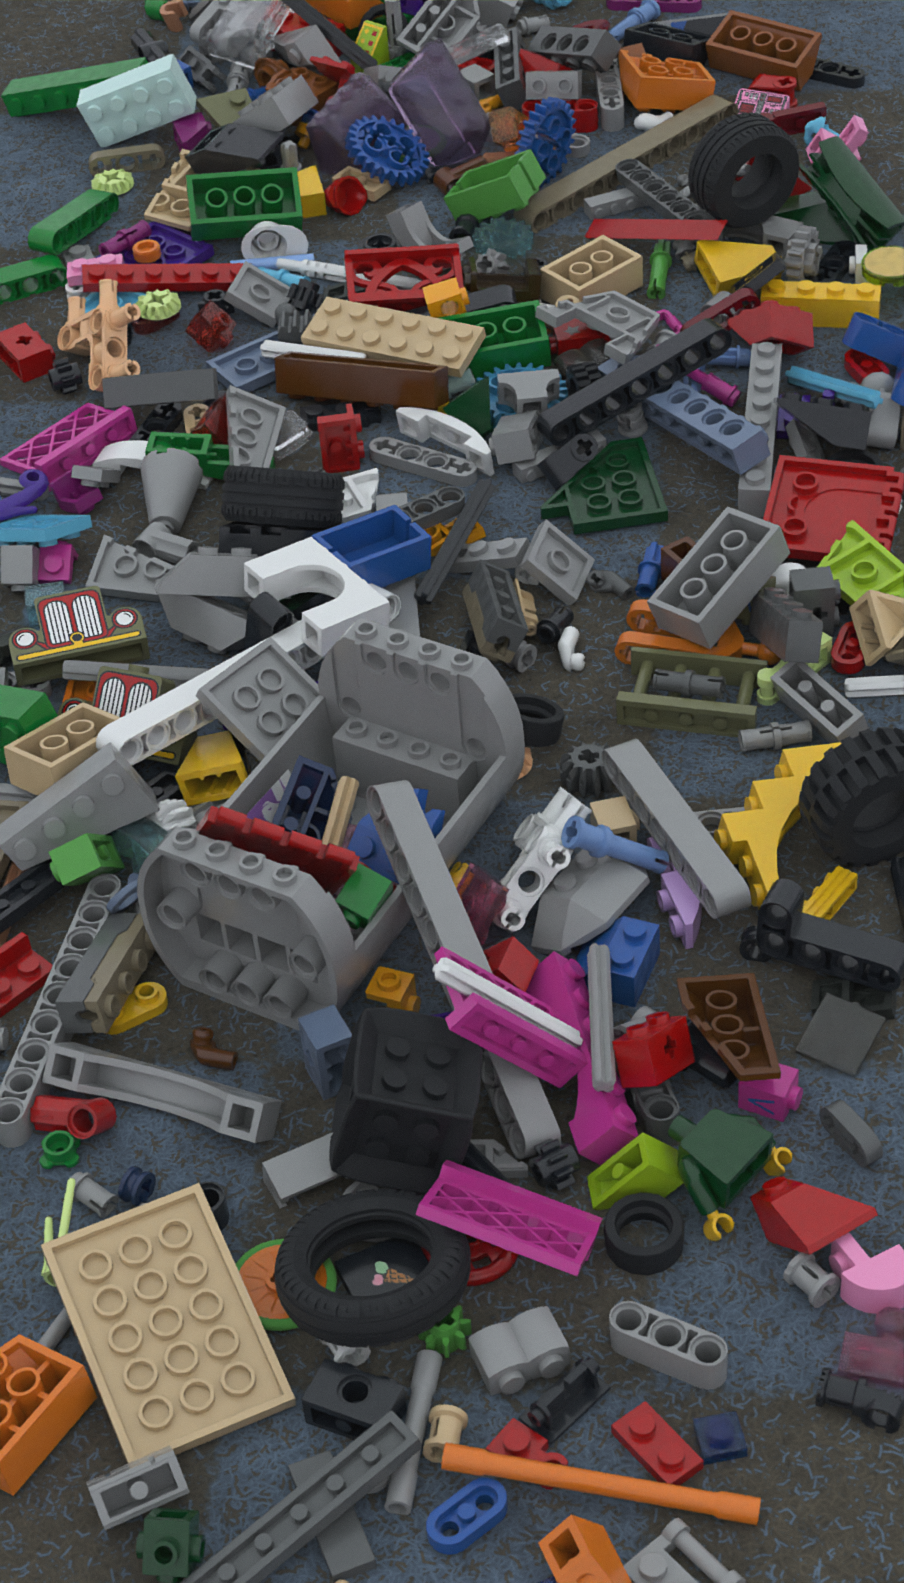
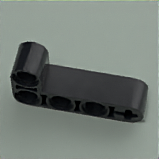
(824, 944)

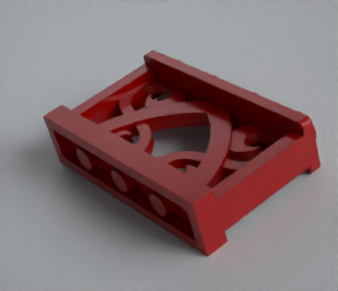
(383, 263)

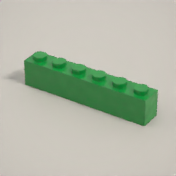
(59, 89)

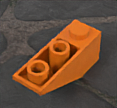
(582, 1553)

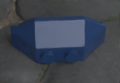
(307, 798)

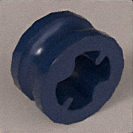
(136, 1186)

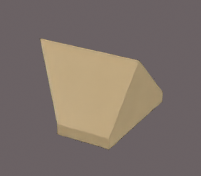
(877, 623)

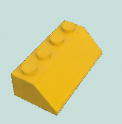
(829, 303)

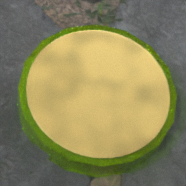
(884, 266)

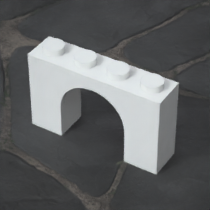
(312, 568)

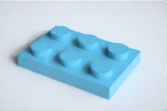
(42, 529)

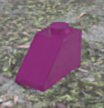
(190, 130)

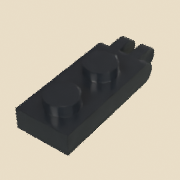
(367, 414)

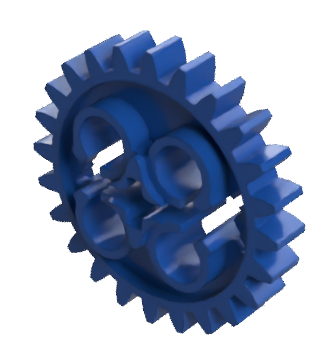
(553, 125)
(389, 146)

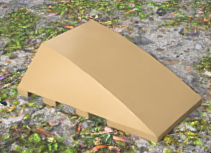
(171, 204)

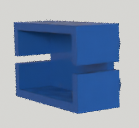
(380, 546)

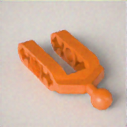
(729, 644)

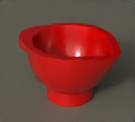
(346, 195)

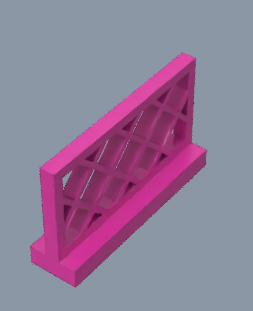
(81, 444)
(509, 1034)
(511, 1217)

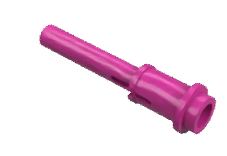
(716, 387)

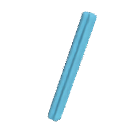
(843, 389)

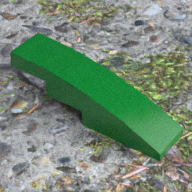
(211, 457)

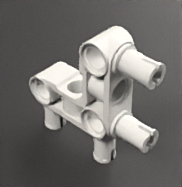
(541, 852)

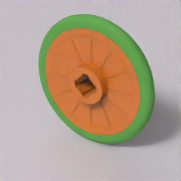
(258, 1275)

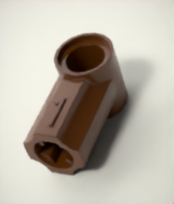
(447, 177)

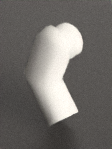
(647, 121)
(566, 646)

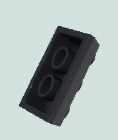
(668, 42)

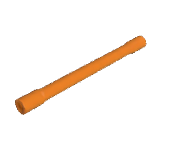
(718, 1504)

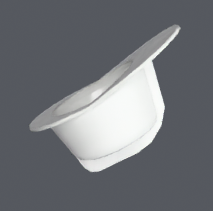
(273, 240)

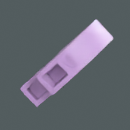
(680, 903)

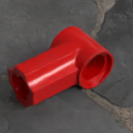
(72, 1115)

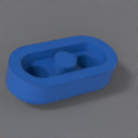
(462, 1515)

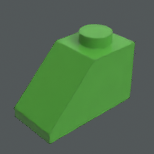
(85, 859)

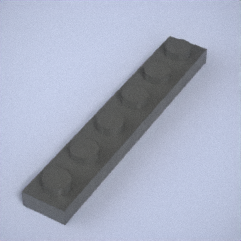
(312, 1505)

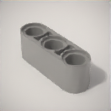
(688, 1344)

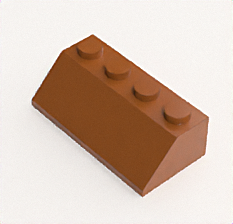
(758, 46)

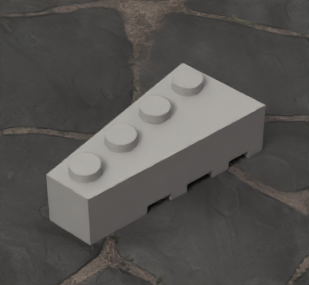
(89, 799)

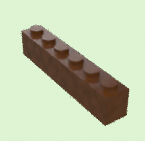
(361, 380)

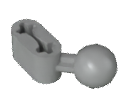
(885, 417)

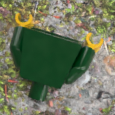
(722, 1159)

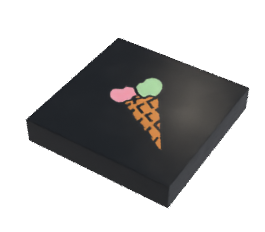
(381, 1267)

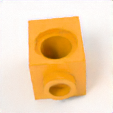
(438, 295)

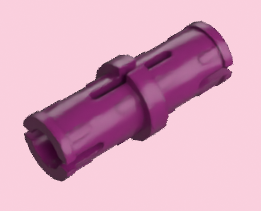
(125, 238)

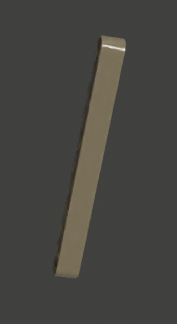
(600, 175)

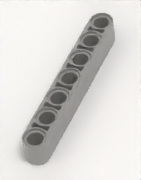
(676, 829)

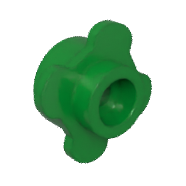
(58, 1141)

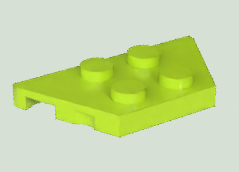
(863, 565)

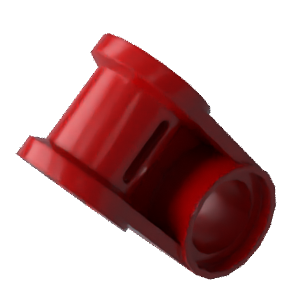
(776, 84)

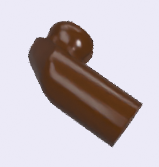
(207, 1051)

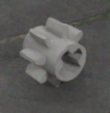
(492, 262)

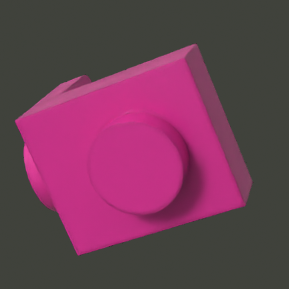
(56, 563)

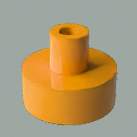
(301, 132)

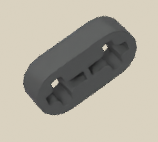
(851, 1133)

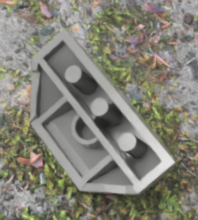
(440, 19)
(208, 573)
(206, 620)
(585, 901)

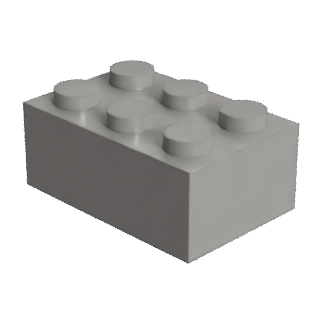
(278, 105)

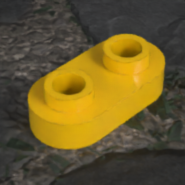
(143, 1004)

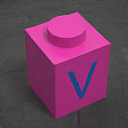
(772, 1096)

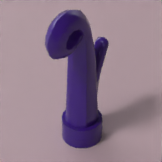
(16, 505)

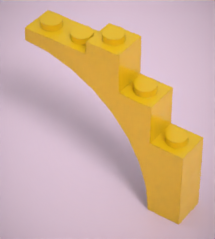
(770, 811)

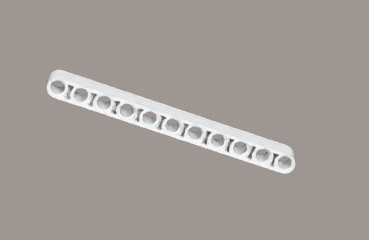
(181, 712)

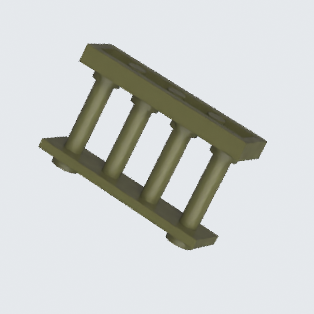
(687, 714)

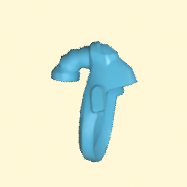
(814, 126)

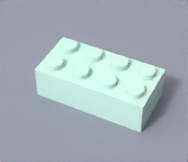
(137, 101)

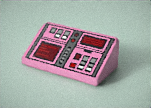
(759, 101)

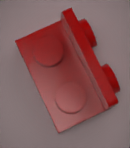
(339, 441)
(20, 972)

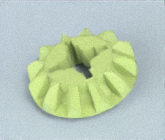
(113, 181)
(152, 308)

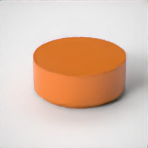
(146, 251)

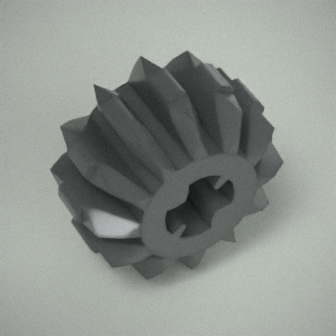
(583, 770)

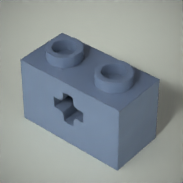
(324, 1048)

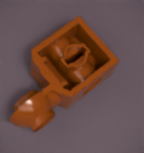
(272, 72)

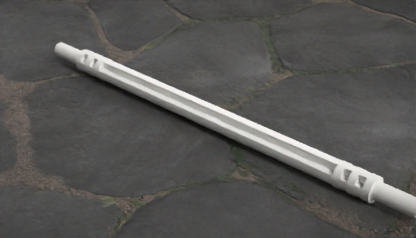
(337, 273)

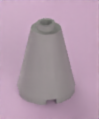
(170, 486)

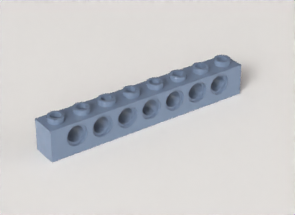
(704, 423)

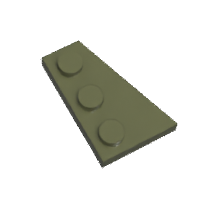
(224, 107)

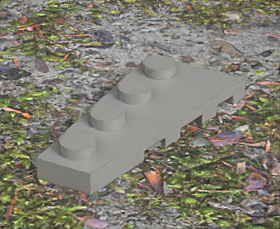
(252, 428)

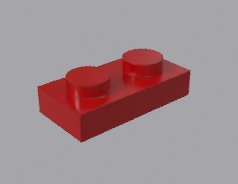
(656, 1445)

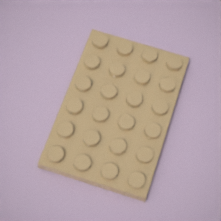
(167, 1325)

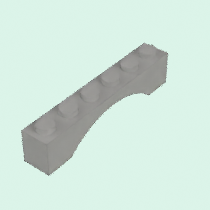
(197, 1099)

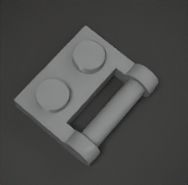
(657, 1566)

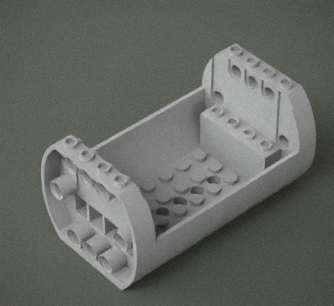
(382, 715)

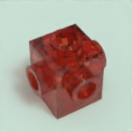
(211, 327)

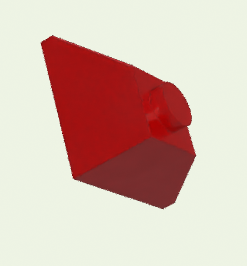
(805, 1215)

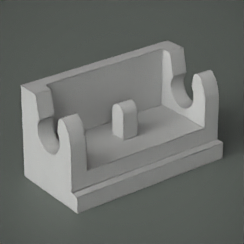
(298, 1170)

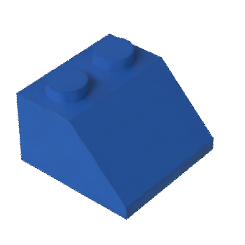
(633, 954)

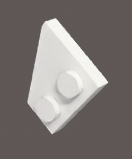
(359, 494)

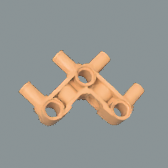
(100, 335)

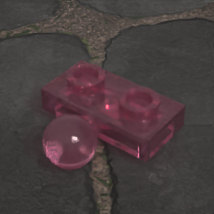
(876, 1357)

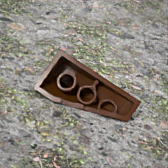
(732, 1021)

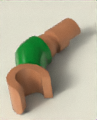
(167, 11)

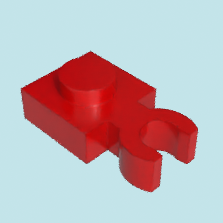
(523, 1442)

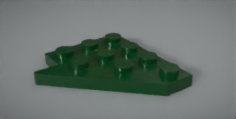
(611, 491)

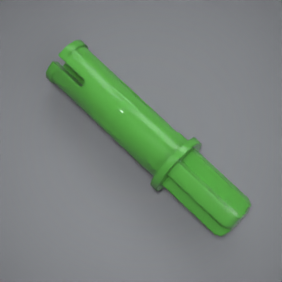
(659, 262)

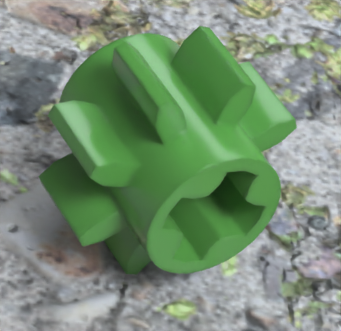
(448, 1333)

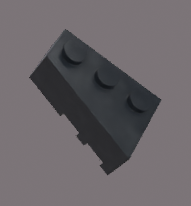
(261, 537)

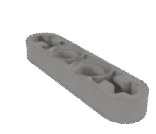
(453, 471)

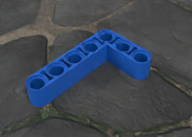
(881, 342)

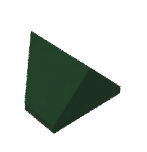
(473, 407)

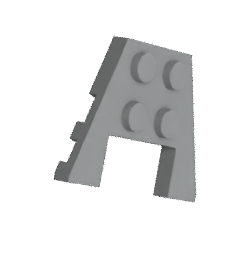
(610, 313)

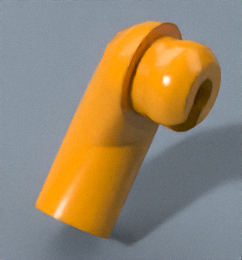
(491, 103)

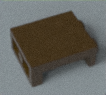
(525, 286)

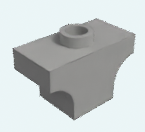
(528, 389)

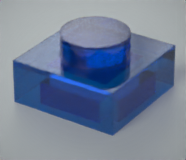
(720, 1437)

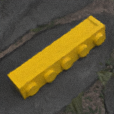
(831, 894)

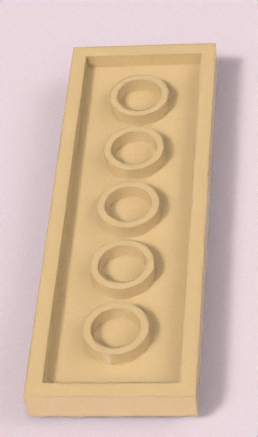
(394, 335)

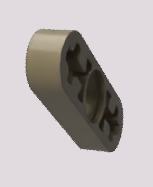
(132, 151)

